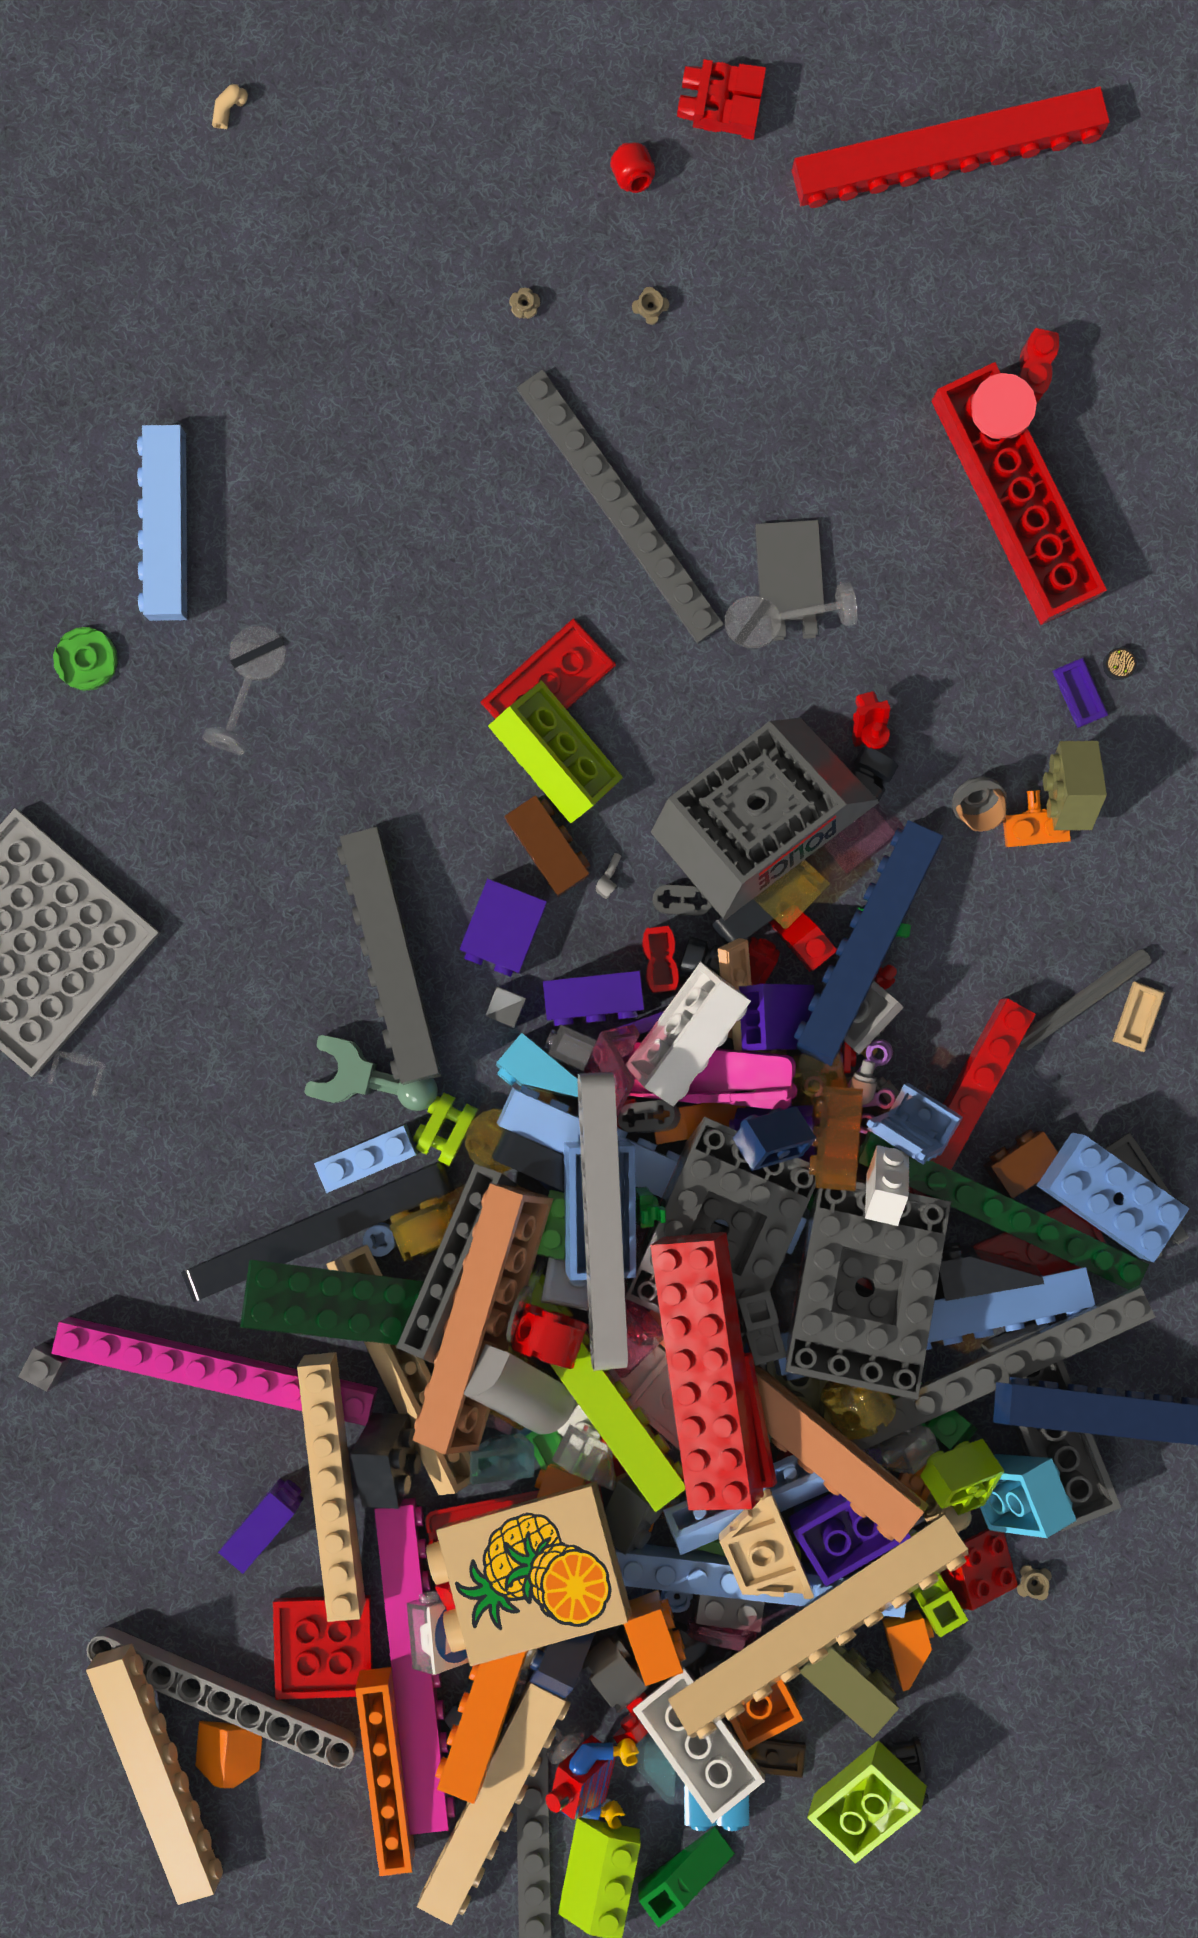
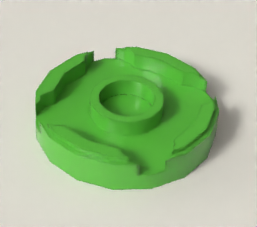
(93, 666)

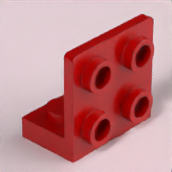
(985, 1573)

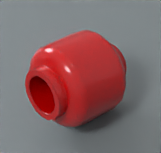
(632, 167)

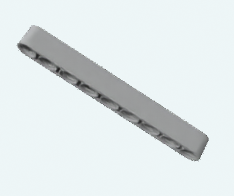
(602, 1221)
(240, 1696)

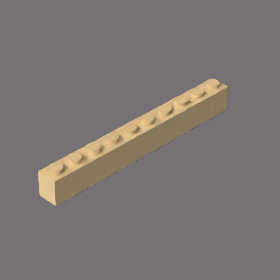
(818, 1627)

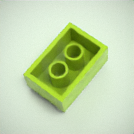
(867, 1802)

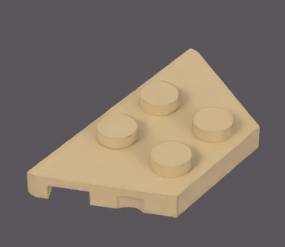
(763, 1552)

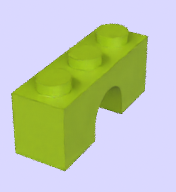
(939, 1605)

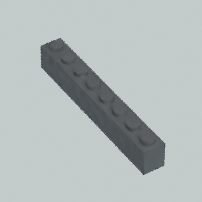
(390, 956)

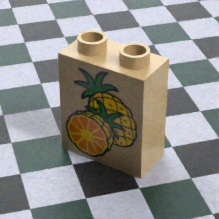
(529, 1575)

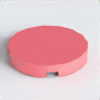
(1003, 406)

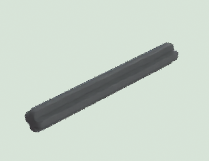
(1085, 998)

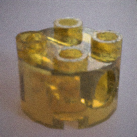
(482, 1139)
(421, 1230)
(856, 1409)

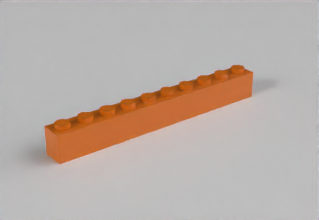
(490, 1694)

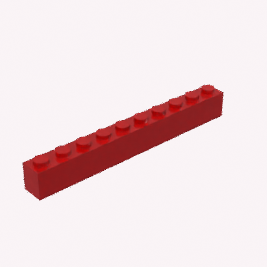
(950, 147)
(980, 1078)

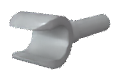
(605, 885)

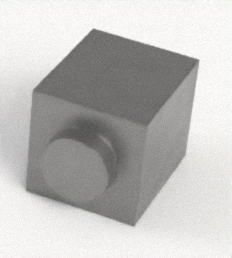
(43, 1367)

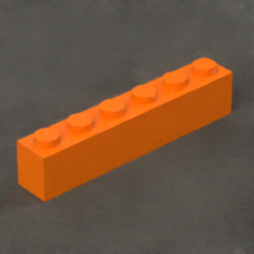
(384, 1771)

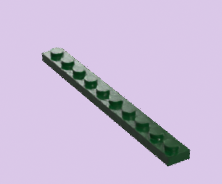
(1016, 1219)

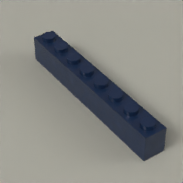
(869, 942)
(1096, 1413)

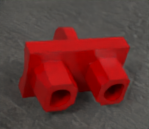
(871, 721)

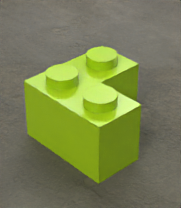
(962, 1476)

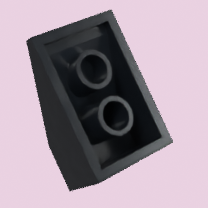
(977, 1272)

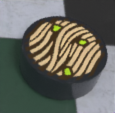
(1119, 663)

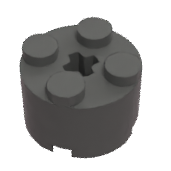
(614, 1673)

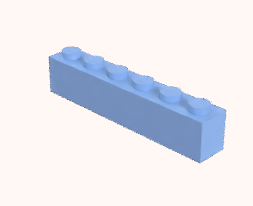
(164, 522)
(699, 1527)

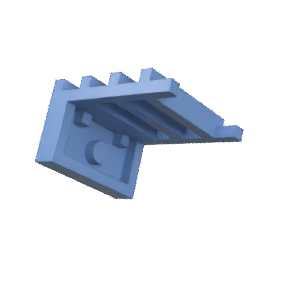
(916, 1124)

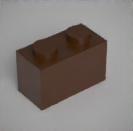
(1021, 1164)

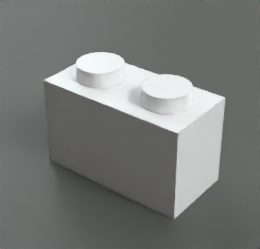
(887, 1185)

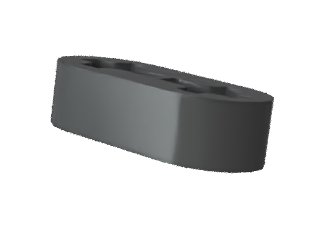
(679, 908)
(647, 1110)

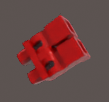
(715, 87)

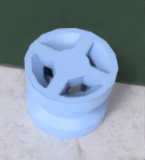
(382, 1236)

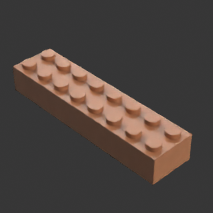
(491, 1279)

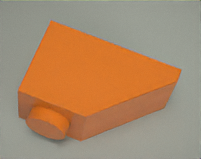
(908, 1645)

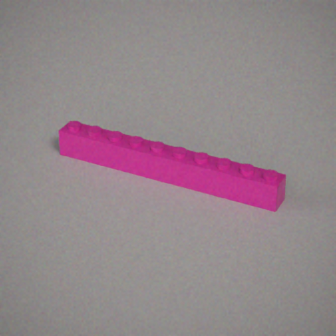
(198, 1367)
(415, 1691)

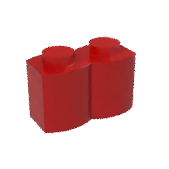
(1037, 359)
(661, 970)

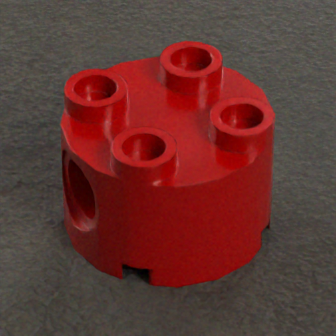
(549, 1336)

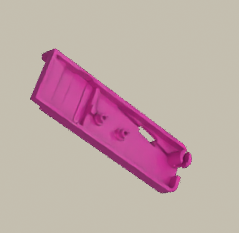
(738, 1071)

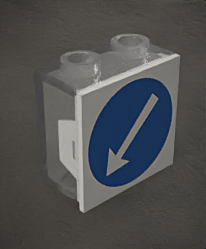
(428, 1638)

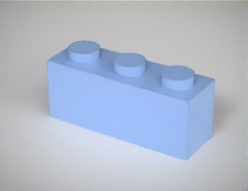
(366, 1158)

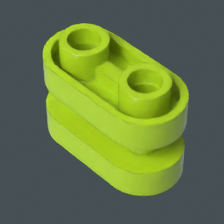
(428, 1136)

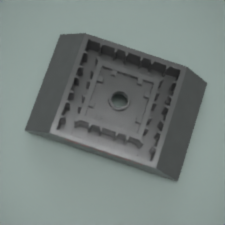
(743, 851)
(716, 1184)
(875, 1338)

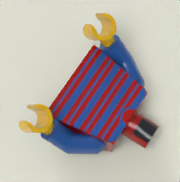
(584, 1780)

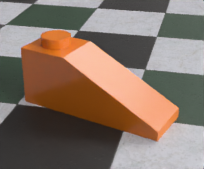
(690, 1118)

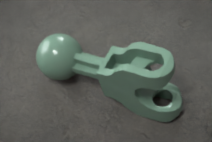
(360, 1076)

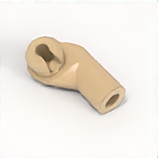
(224, 102)

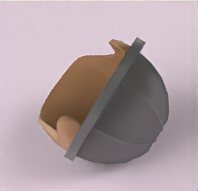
(980, 803)

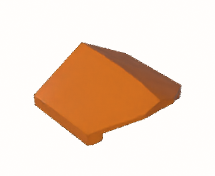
(227, 1753)

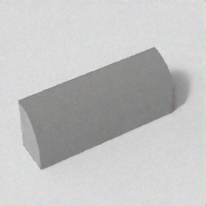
(520, 1391)

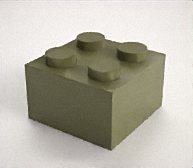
(1075, 785)

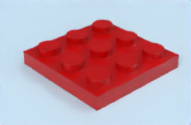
(317, 1655)

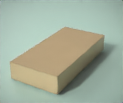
(1138, 1016)

